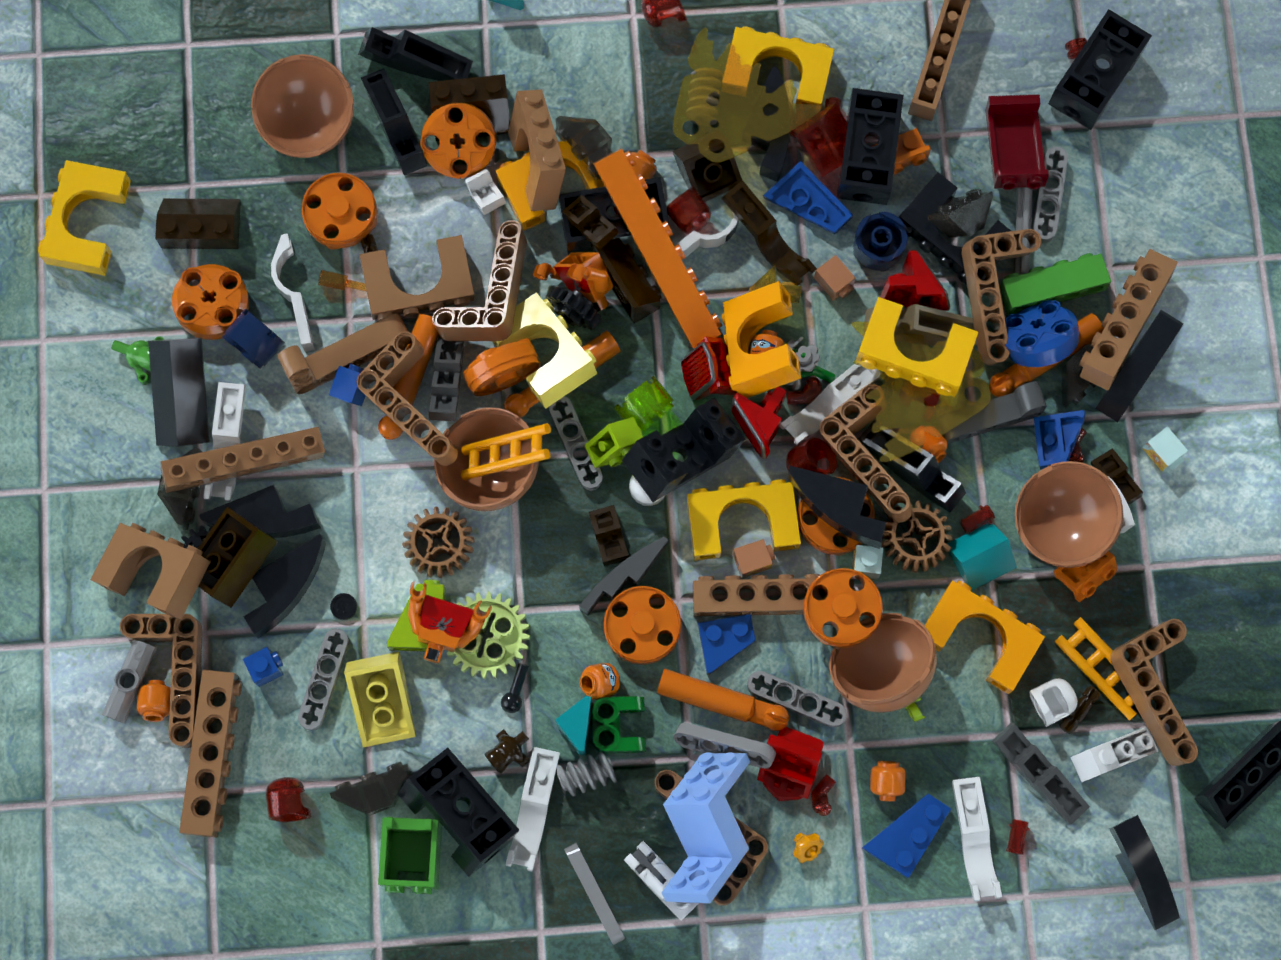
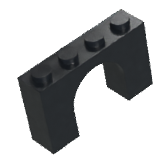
(917, 225)

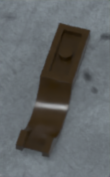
(766, 234)

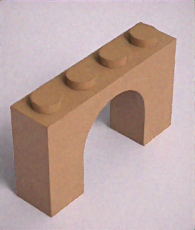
(534, 131)
(453, 287)
(179, 575)

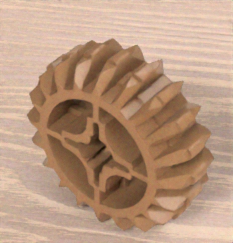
(919, 548)
(431, 551)

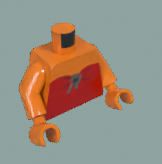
(582, 273)
(443, 623)

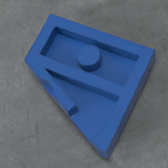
(1057, 436)
(724, 639)

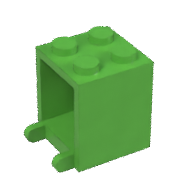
(410, 847)

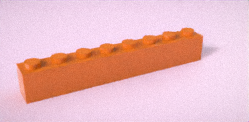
(656, 246)

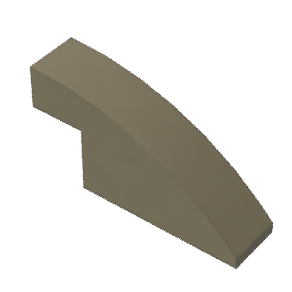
(929, 322)

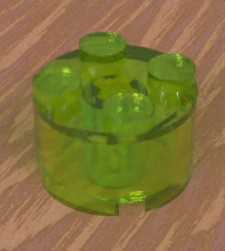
(646, 403)

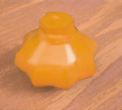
(807, 847)

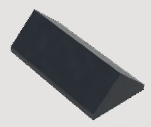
(178, 392)
(1244, 777)

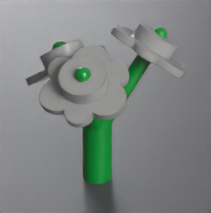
(807, 359)

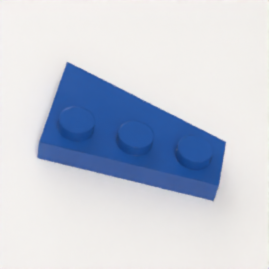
(809, 198)
(909, 835)

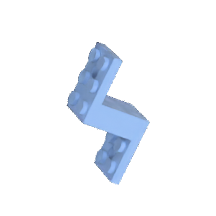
(706, 827)

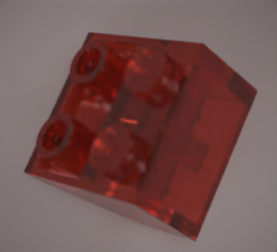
(823, 139)

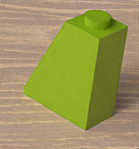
(402, 636)

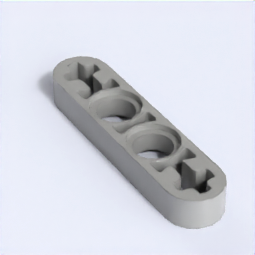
(1051, 195)
(574, 443)
(321, 678)
(798, 695)
(714, 741)
(594, 893)

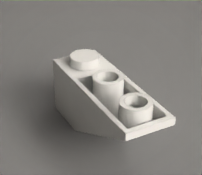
(1114, 754)

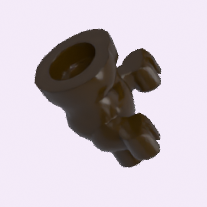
(507, 751)

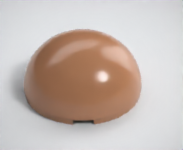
(302, 106)
(491, 490)
(1069, 514)
(888, 667)

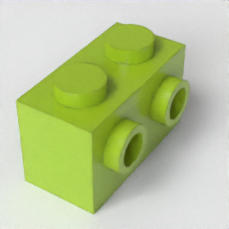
(613, 443)

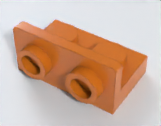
(910, 150)
(1087, 578)

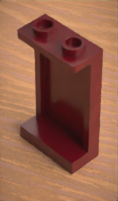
(1016, 142)

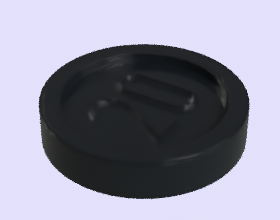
(343, 606)

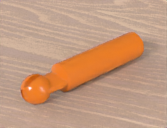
(602, 347)
(1017, 375)
(409, 384)
(722, 700)

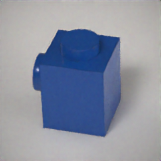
(345, 385)
(264, 666)

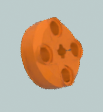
(458, 140)
(339, 210)
(209, 300)
(501, 367)
(821, 534)
(842, 607)
(642, 625)

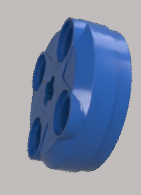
(1041, 334)

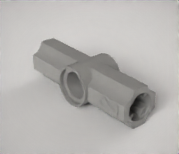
(123, 698)

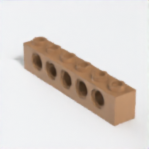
(938, 58)
(1104, 370)
(242, 459)
(787, 604)
(211, 685)

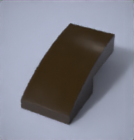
(590, 222)
(1116, 469)
(608, 535)

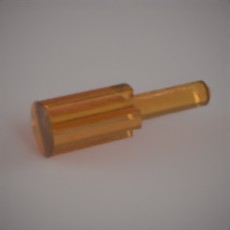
(338, 281)

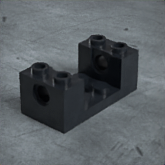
(1086, 86)
(866, 169)
(601, 199)
(702, 440)
(481, 830)

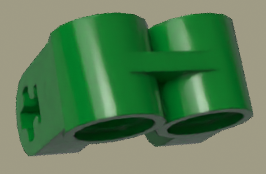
(629, 704)

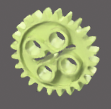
(509, 641)

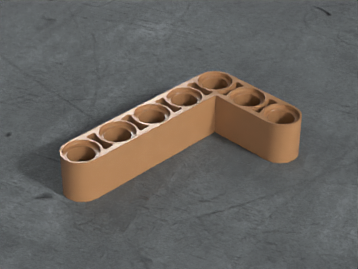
(990, 287)
(495, 319)
(355, 349)
(399, 406)
(860, 456)
(180, 668)
(1153, 689)
(749, 861)

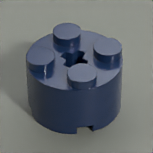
(880, 255)
(253, 339)

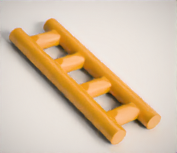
(516, 459)
(1087, 666)

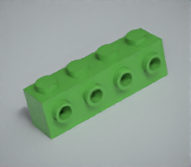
(1059, 283)

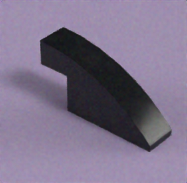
(414, 55)
(394, 121)
(777, 148)
(1139, 365)
(916, 469)
(838, 504)
(268, 513)
(285, 584)
(1145, 872)

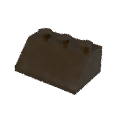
(484, 92)
(198, 223)
(629, 280)
(235, 554)

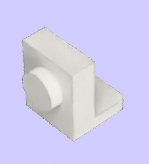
(484, 192)

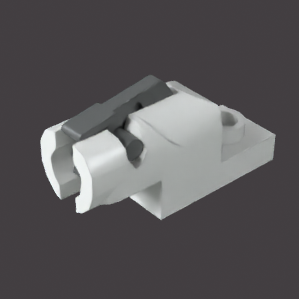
(656, 877)

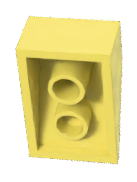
(380, 699)

